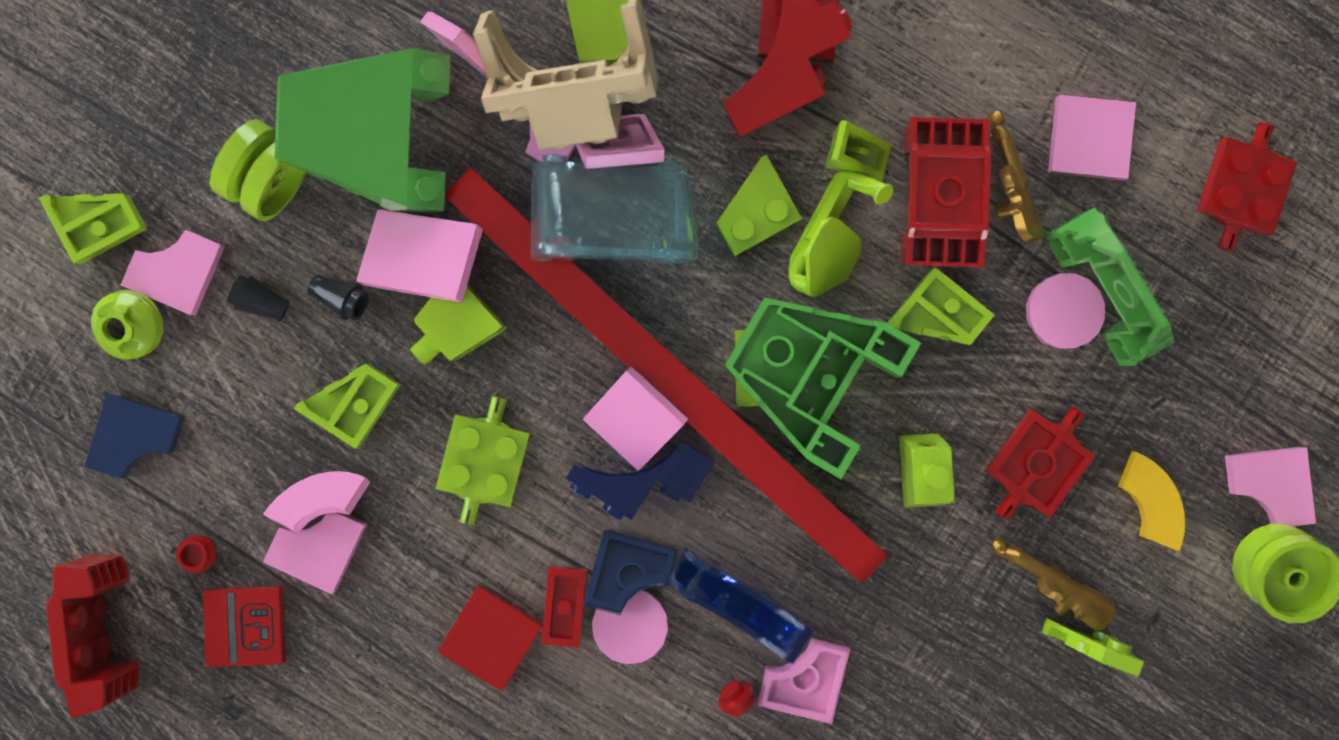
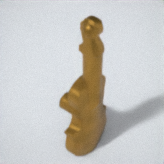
(1016, 185)
(1085, 602)

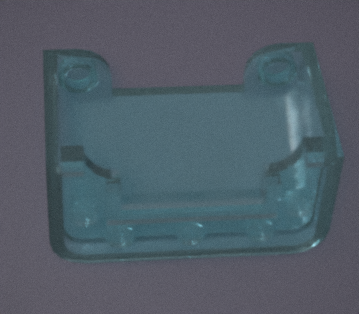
(612, 212)

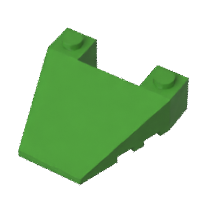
(354, 126)
(1143, 324)
(802, 363)

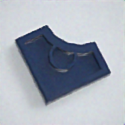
(128, 433)
(624, 569)

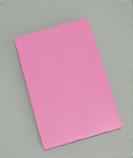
(420, 255)

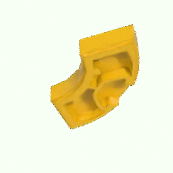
(1157, 501)

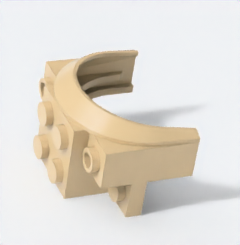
(568, 101)

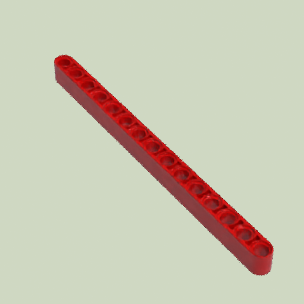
(671, 378)

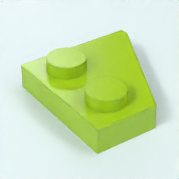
(941, 311)

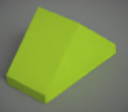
(857, 151)

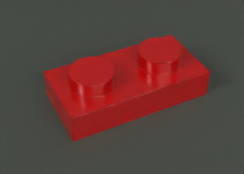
(564, 606)

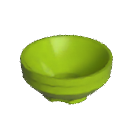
(141, 323)

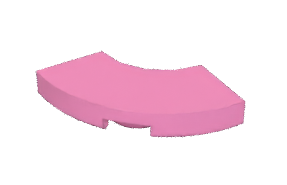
(317, 496)

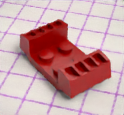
(947, 192)
(79, 636)

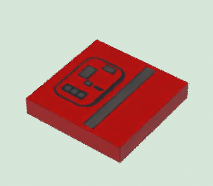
(244, 626)

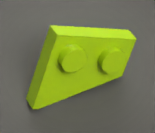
(757, 210)
(92, 223)
(351, 404)
(1098, 646)

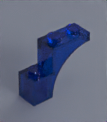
(624, 493)
(740, 603)

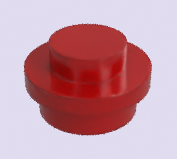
(196, 553)
(736, 698)

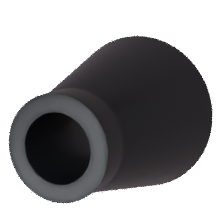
(341, 297)
(255, 298)

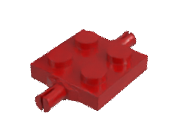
(1246, 186)
(1039, 463)

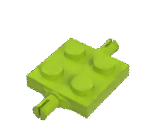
(482, 460)

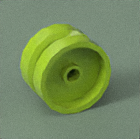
(251, 174)
(1287, 573)

